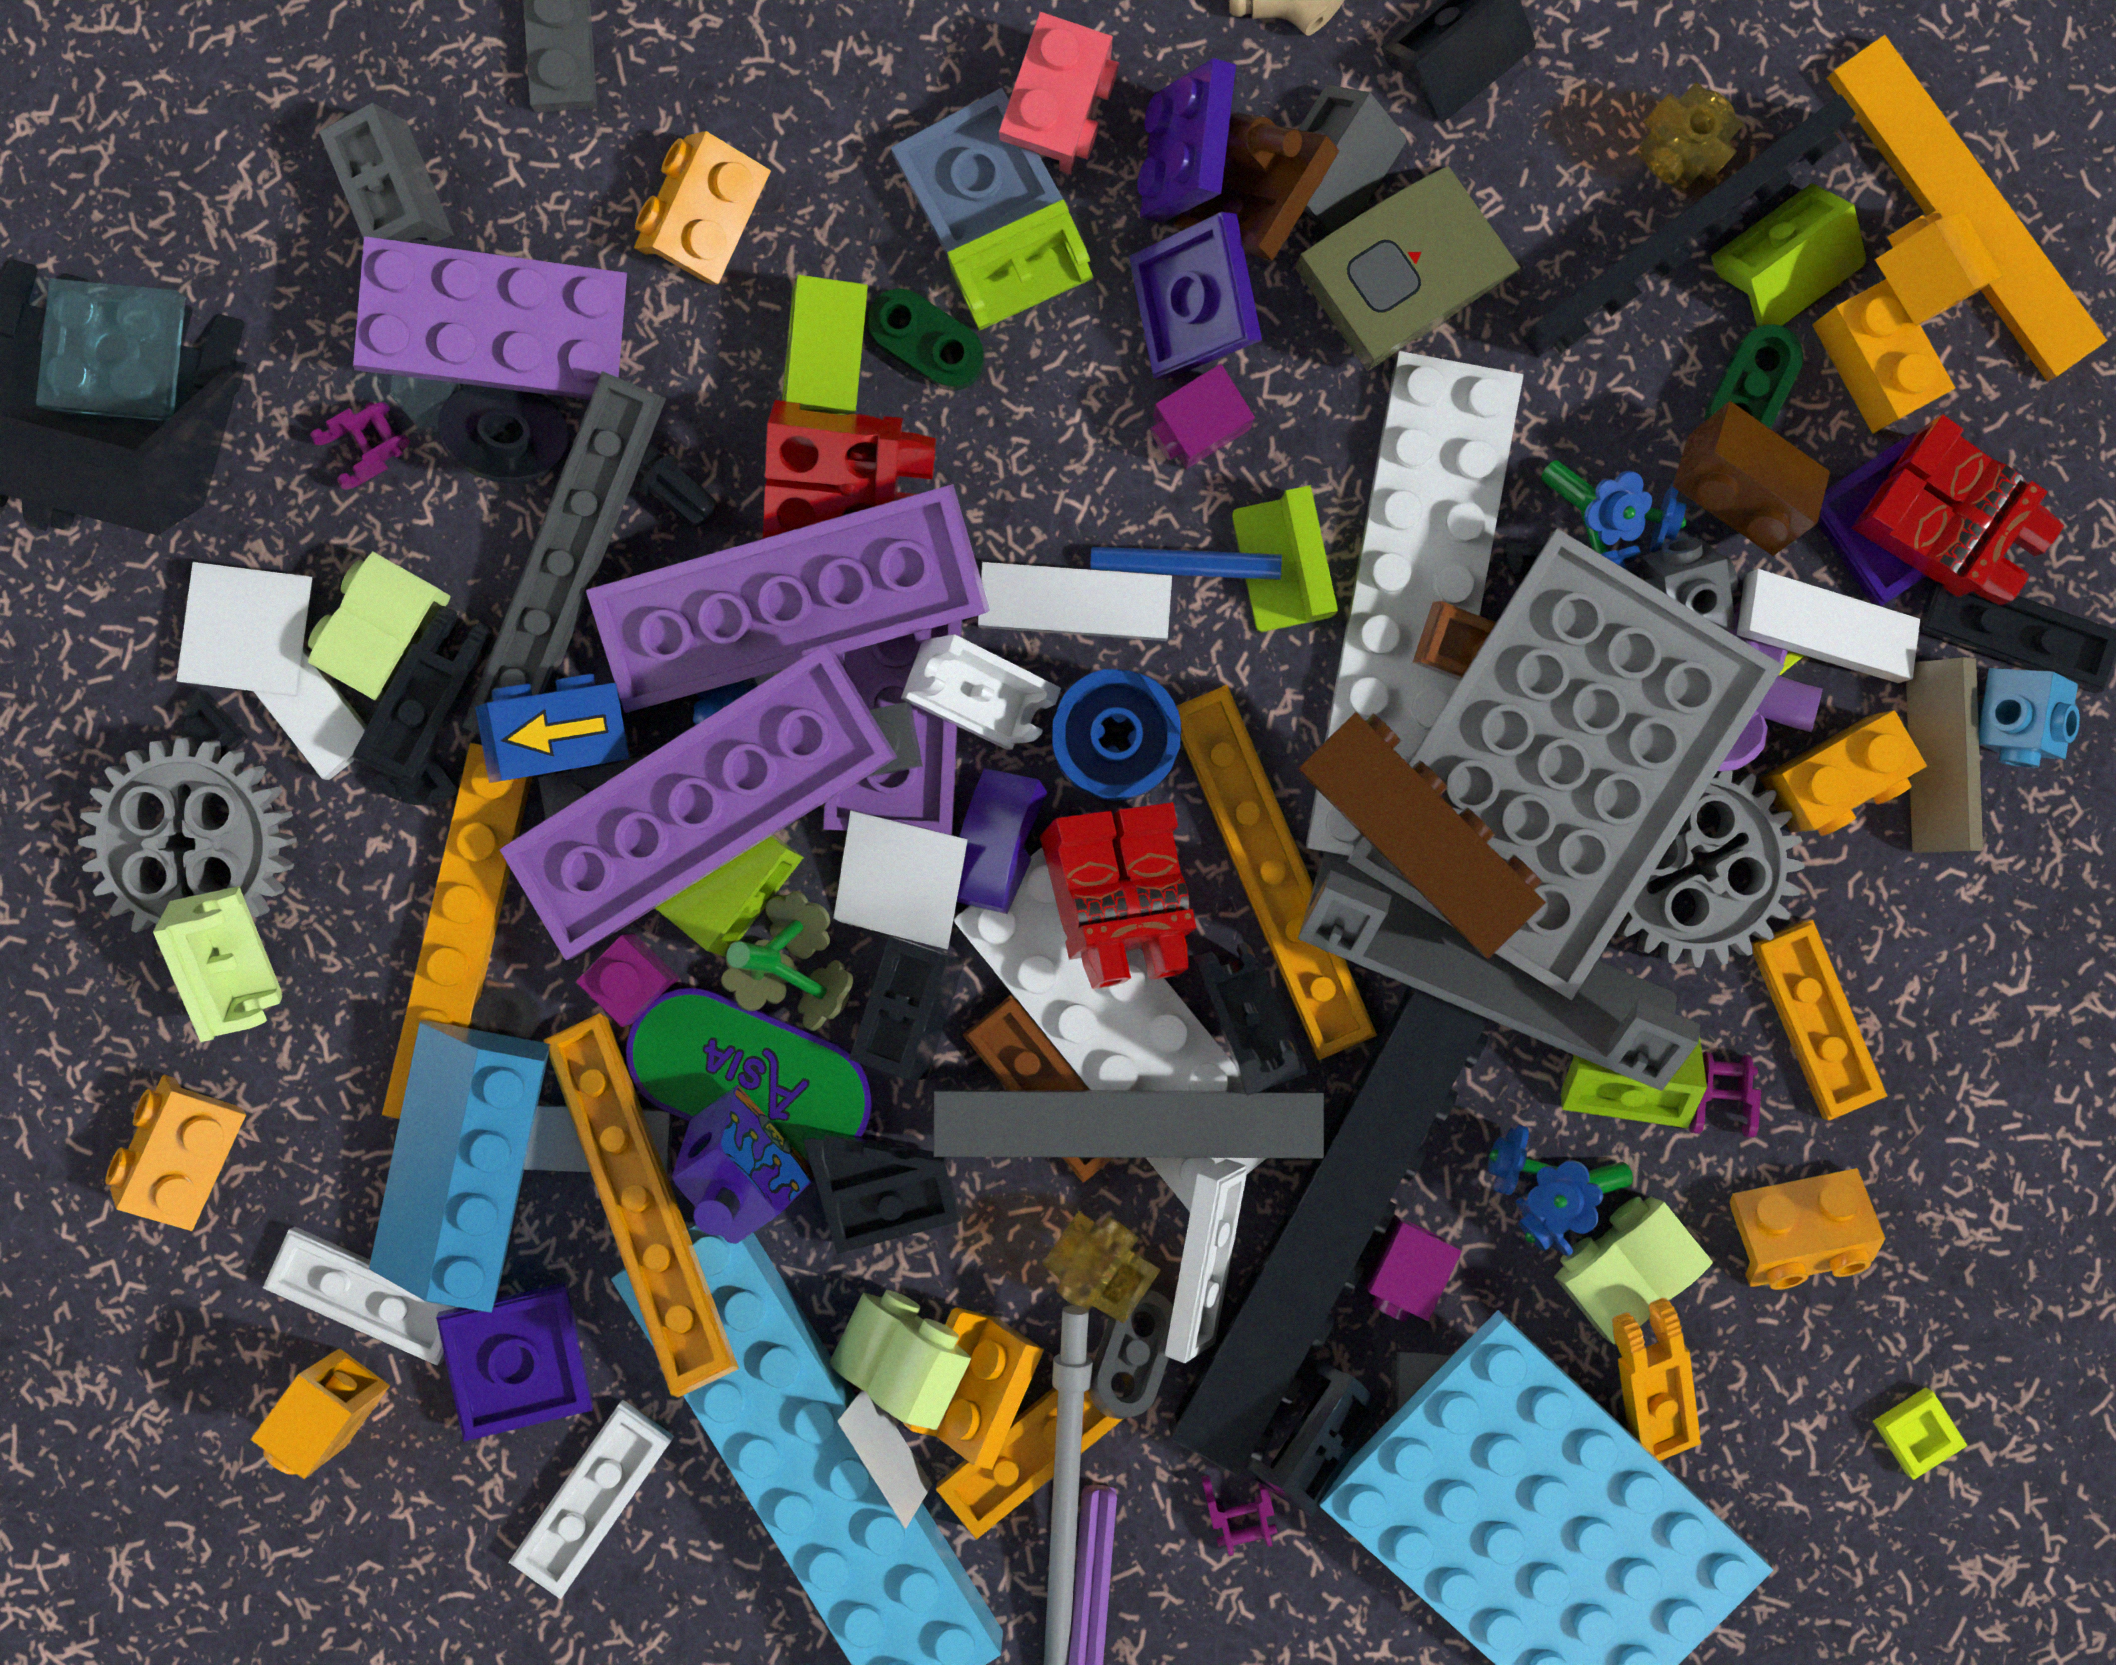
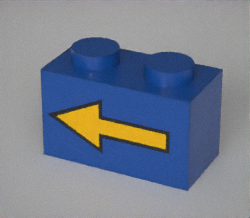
(551, 730)

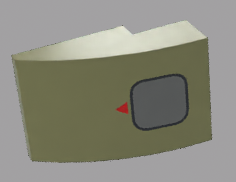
(1405, 266)

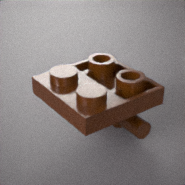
(1266, 181)

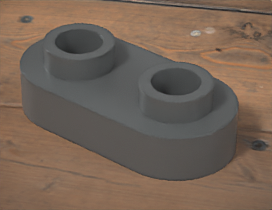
(1133, 1358)

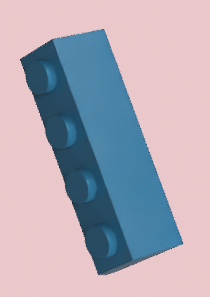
(458, 1164)

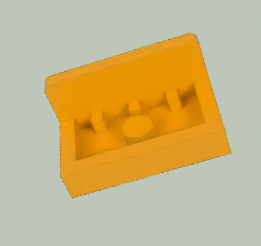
(700, 205)
(173, 1154)
(1807, 1229)

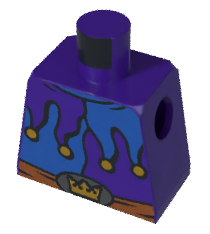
(737, 1168)

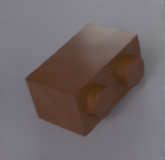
(1751, 479)

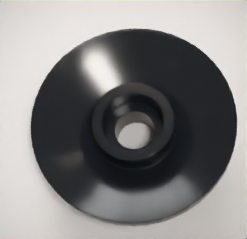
(503, 433)

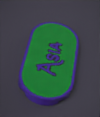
(702, 1045)

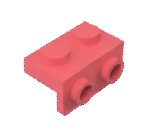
(1058, 91)

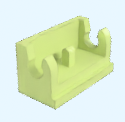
(217, 962)

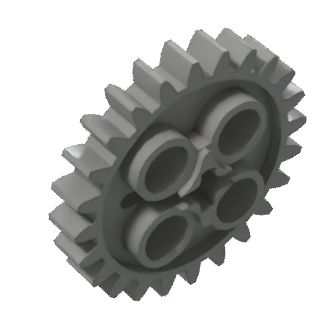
(129, 838)
(1720, 912)

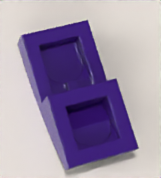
(996, 832)

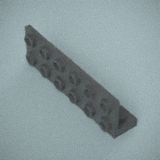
(1609, 1021)

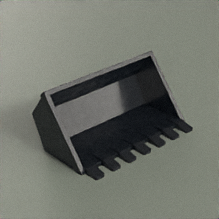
(104, 465)

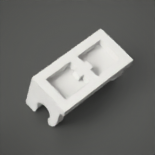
(978, 690)

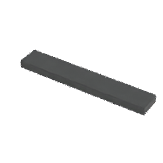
(571, 540)
(1128, 1124)

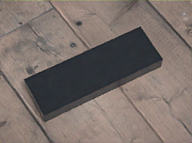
(2023, 635)

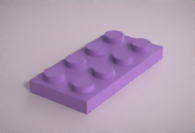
(487, 319)
(910, 796)

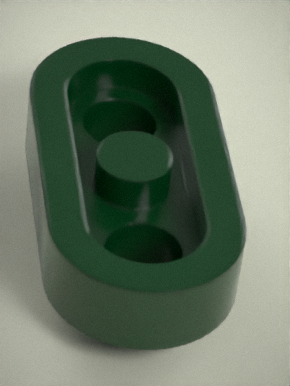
(924, 339)
(1757, 390)

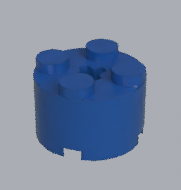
(1122, 699)

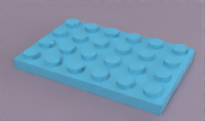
(1540, 1517)

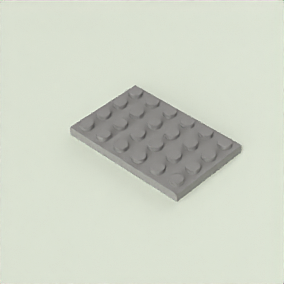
(1585, 745)

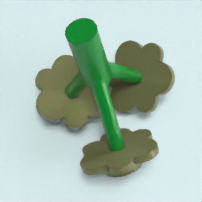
(760, 971)

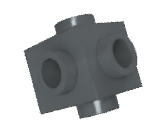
(1695, 577)

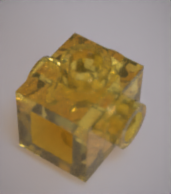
(1689, 136)
(1090, 1258)

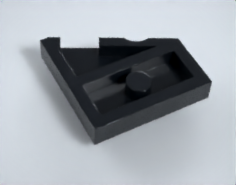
(879, 1189)

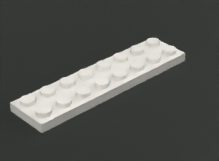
(1420, 545)

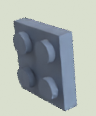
(970, 177)

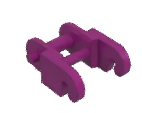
(373, 459)
(1745, 1093)
(1220, 1515)

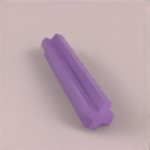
(1092, 1575)

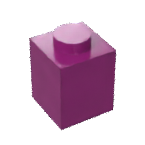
(1201, 418)
(627, 979)
(1410, 1270)

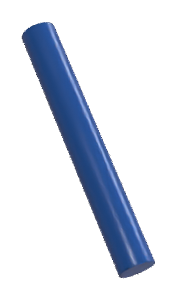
(1187, 562)

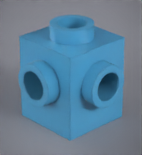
(2027, 716)

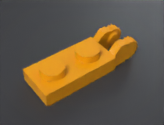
(1657, 1382)

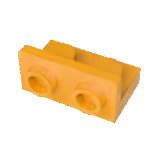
(989, 1389)

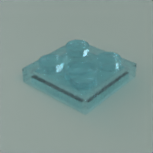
(110, 350)

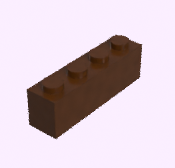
(1422, 835)

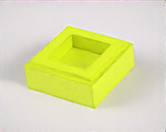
(1920, 1433)

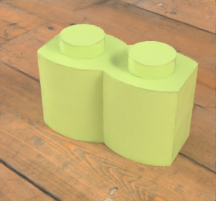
(375, 625)
(1633, 1264)
(901, 1359)

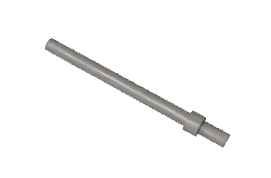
(1071, 1378)

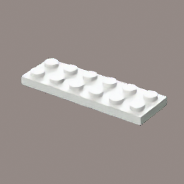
(1112, 1035)

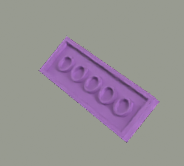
(788, 595)
(698, 802)

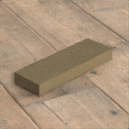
(1946, 733)

